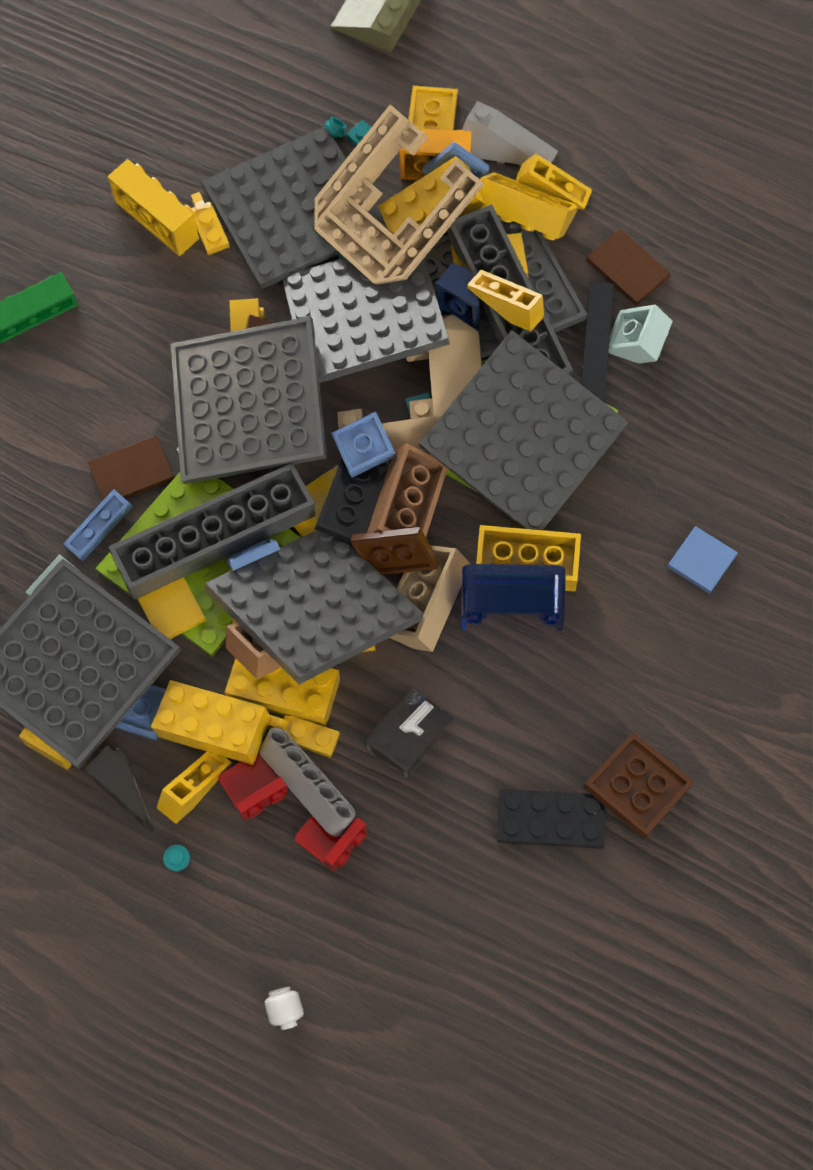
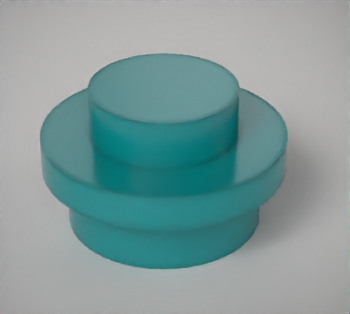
(335, 127)
(176, 858)

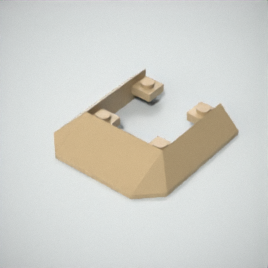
(350, 194)
(450, 372)

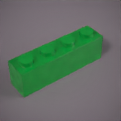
(35, 306)

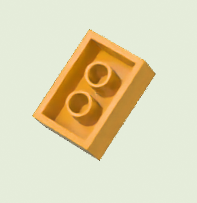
(412, 166)

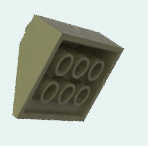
(375, 20)

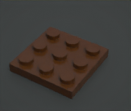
(638, 785)

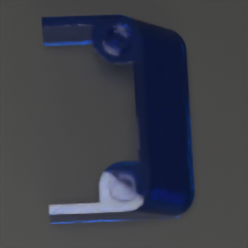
(513, 591)

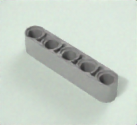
(307, 782)

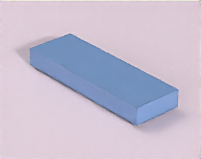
(98, 525)

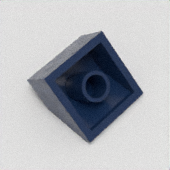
(455, 296)

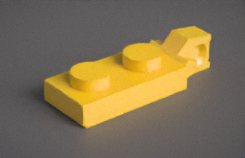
(208, 226)
(308, 734)

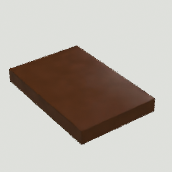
(628, 267)
(132, 469)
(396, 550)

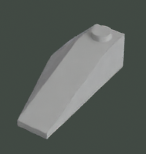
(502, 139)

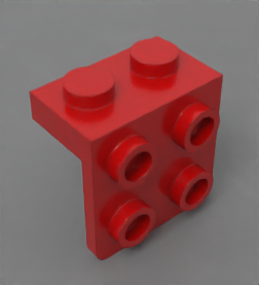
(253, 787)
(330, 849)

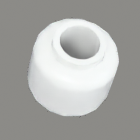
(283, 1008)

